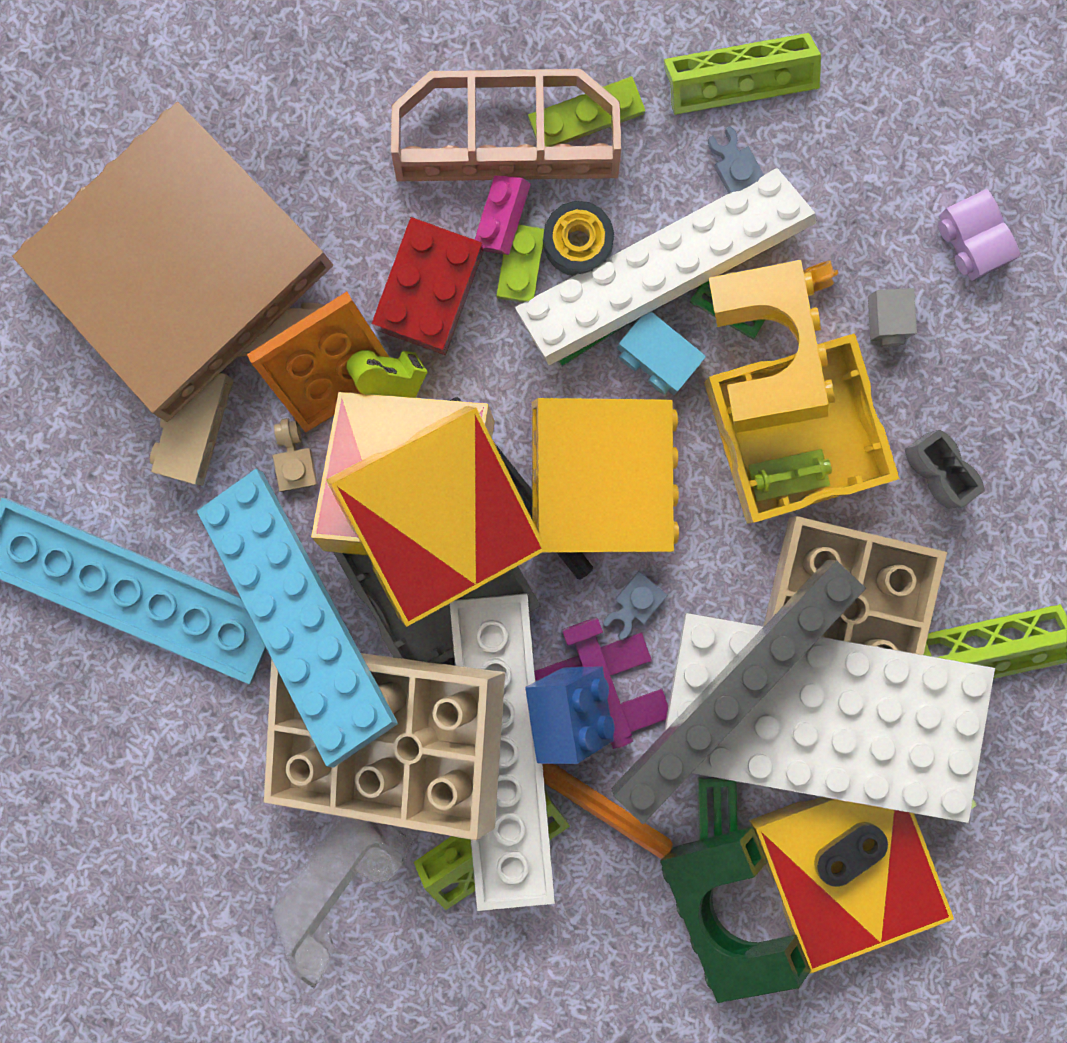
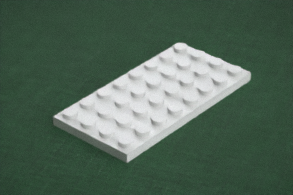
(846, 722)

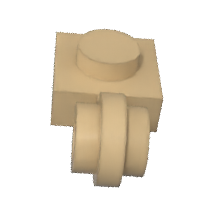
(295, 467)

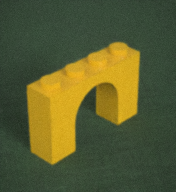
(781, 296)

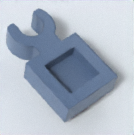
(737, 167)
(638, 600)

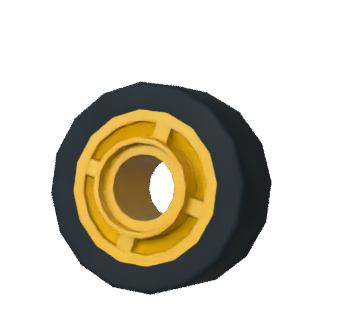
(578, 217)

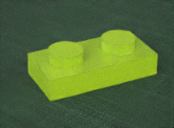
(521, 266)

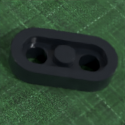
(849, 850)

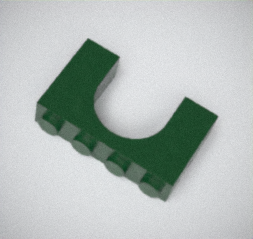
(730, 964)

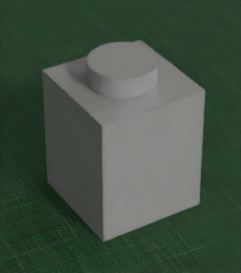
(892, 316)

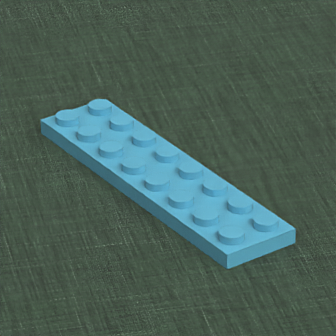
(128, 591)
(296, 619)

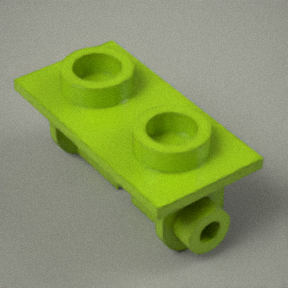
(790, 475)

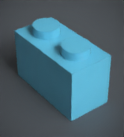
(659, 353)

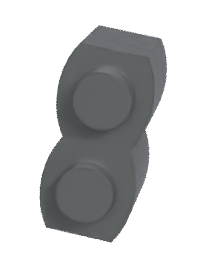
(948, 477)

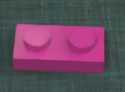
(502, 213)

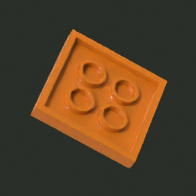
(311, 357)

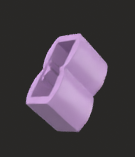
(978, 235)

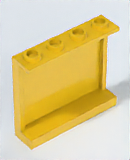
(604, 474)

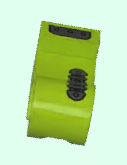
(387, 375)

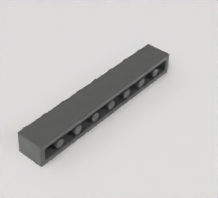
(737, 690)

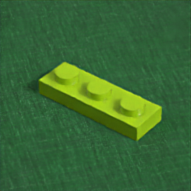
(583, 116)

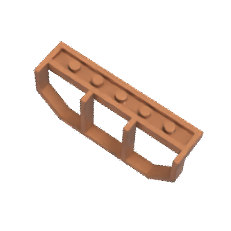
(523, 161)

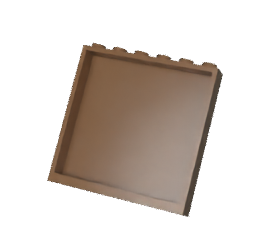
(172, 262)

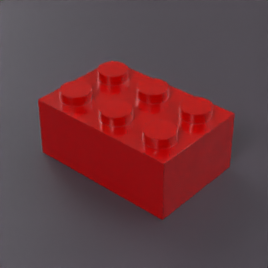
(428, 286)

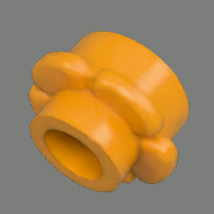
(822, 275)

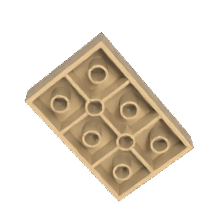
(897, 576)
(423, 774)

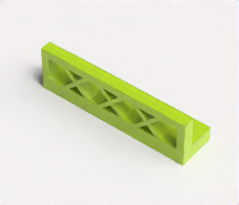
(743, 76)
(1004, 654)
(453, 862)

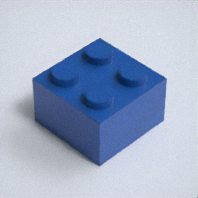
(570, 715)

